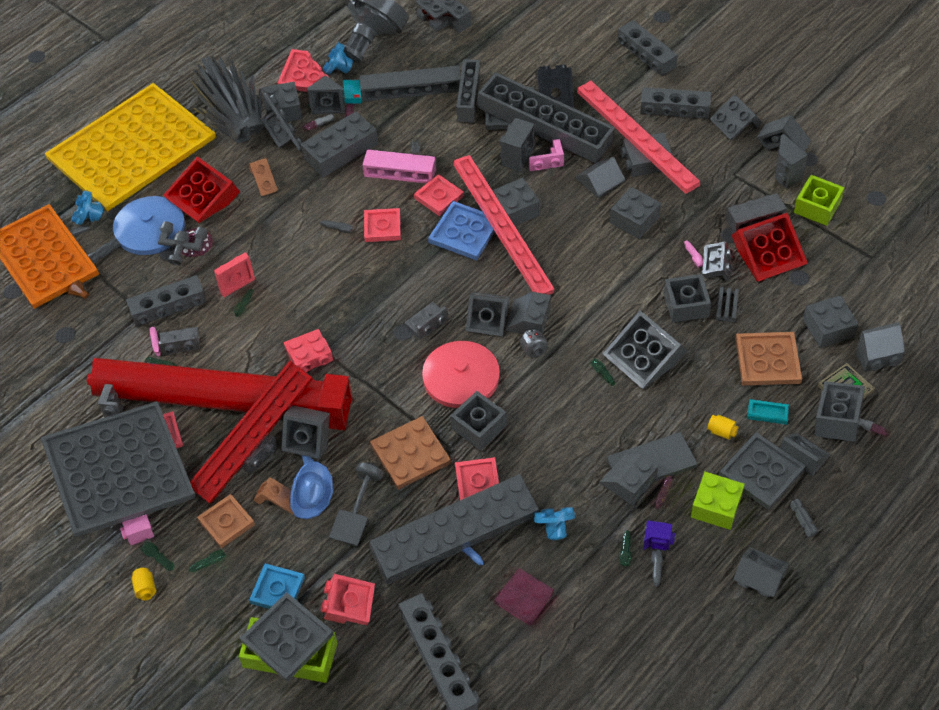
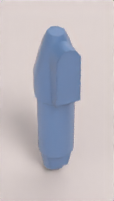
(473, 555)

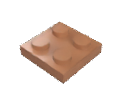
(226, 521)

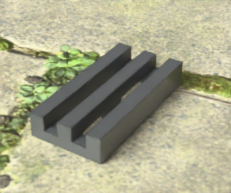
(728, 292)

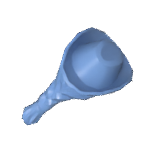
(311, 489)

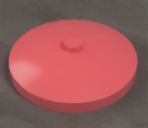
(458, 371)

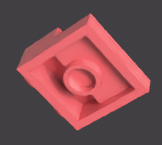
(309, 350)
(348, 600)

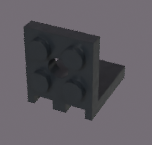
(556, 78)

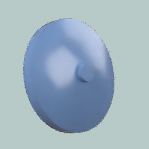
(140, 222)

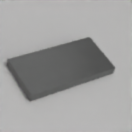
(668, 452)

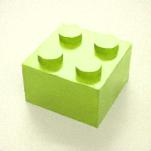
(819, 200)
(717, 500)

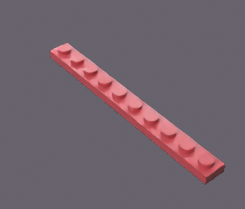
(639, 137)
(503, 226)

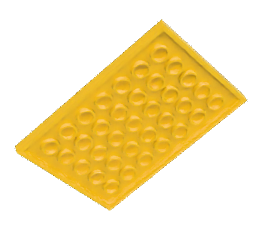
(130, 146)

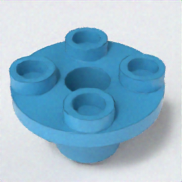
(338, 60)
(86, 209)
(555, 521)

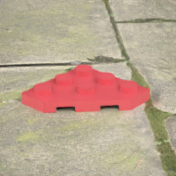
(301, 69)

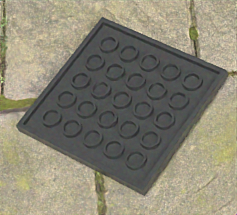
(117, 469)

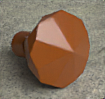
(78, 290)

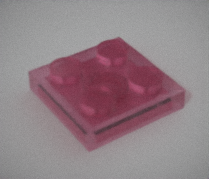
(524, 596)

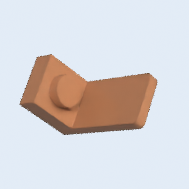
(263, 177)
(274, 492)

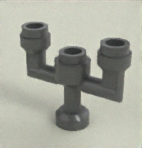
(180, 241)

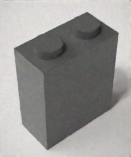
(636, 161)

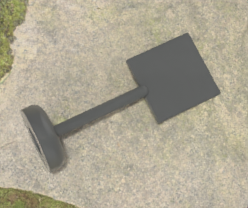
(350, 526)

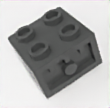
(734, 117)

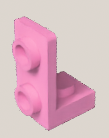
(552, 160)

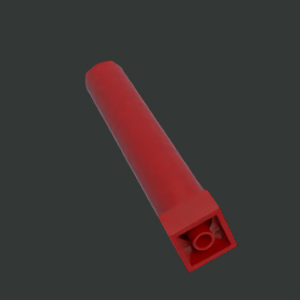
(213, 388)

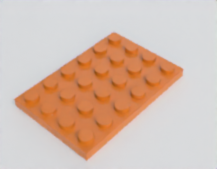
(43, 256)

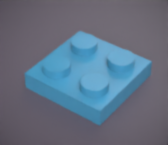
(274, 584)

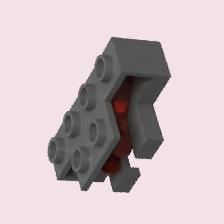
(444, 13)

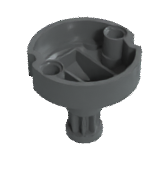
(372, 19)

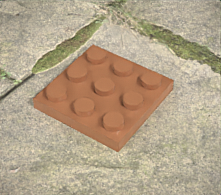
(768, 358)
(410, 452)

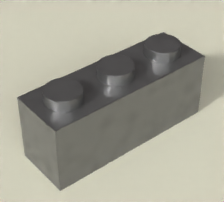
(754, 211)

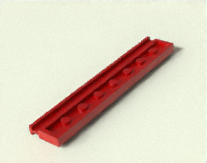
(250, 432)

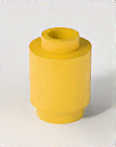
(722, 426)
(143, 584)

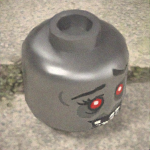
(534, 343)

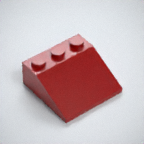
(201, 191)
(770, 247)

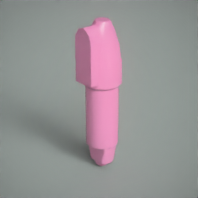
(696, 257)
(155, 341)

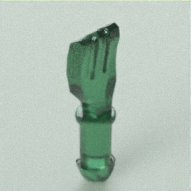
(151, 550)

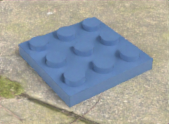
(462, 231)

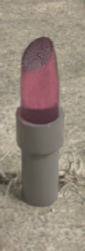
(319, 122)
(870, 426)

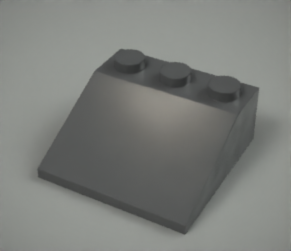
(644, 351)

